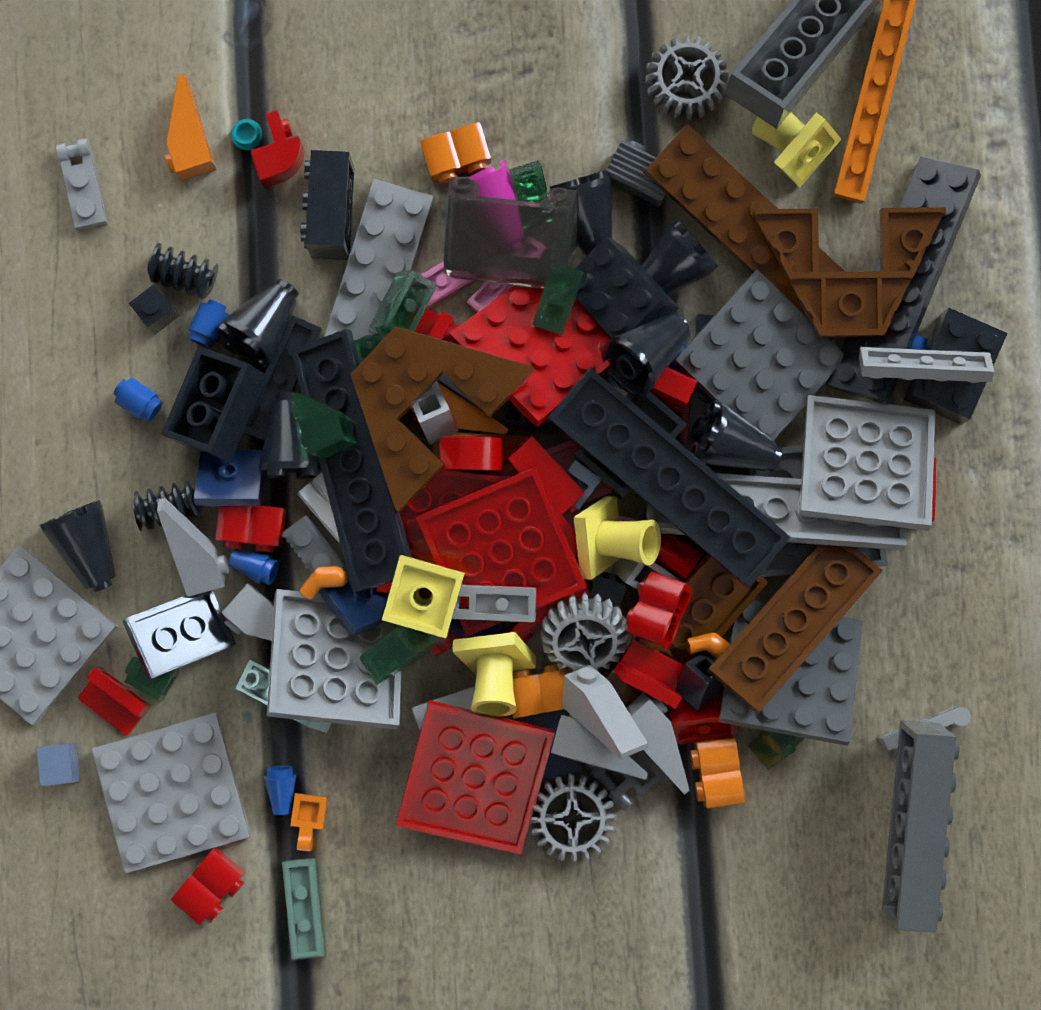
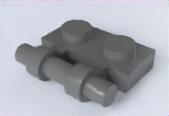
(616, 791)

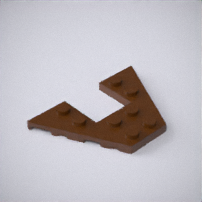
(849, 301)
(399, 374)

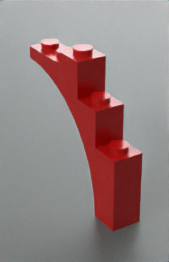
(564, 495)

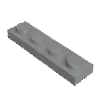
(926, 364)

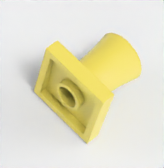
(801, 145)
(605, 539)
(410, 609)
(492, 661)

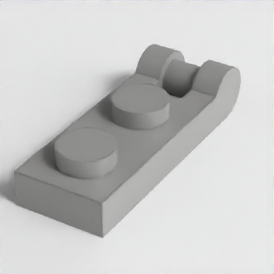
(82, 185)
(497, 603)
(951, 716)

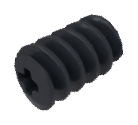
(180, 272)
(146, 509)

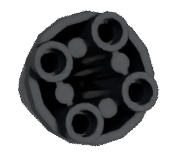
(593, 209)
(678, 260)
(259, 323)
(732, 441)
(283, 446)

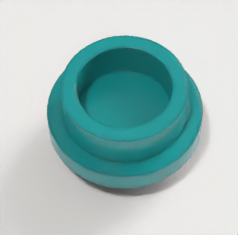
(246, 134)

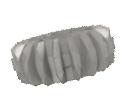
(673, 57)
(571, 645)
(573, 845)

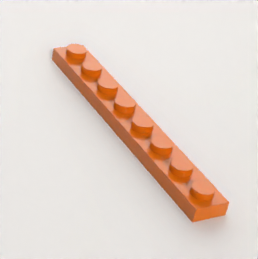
(873, 100)

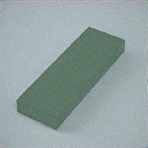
(303, 908)

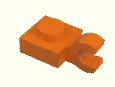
(308, 814)

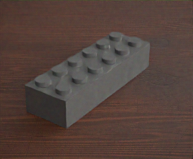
(794, 55)
(919, 826)

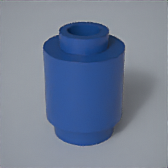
(205, 323)
(137, 399)

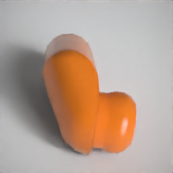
(323, 578)
(708, 642)

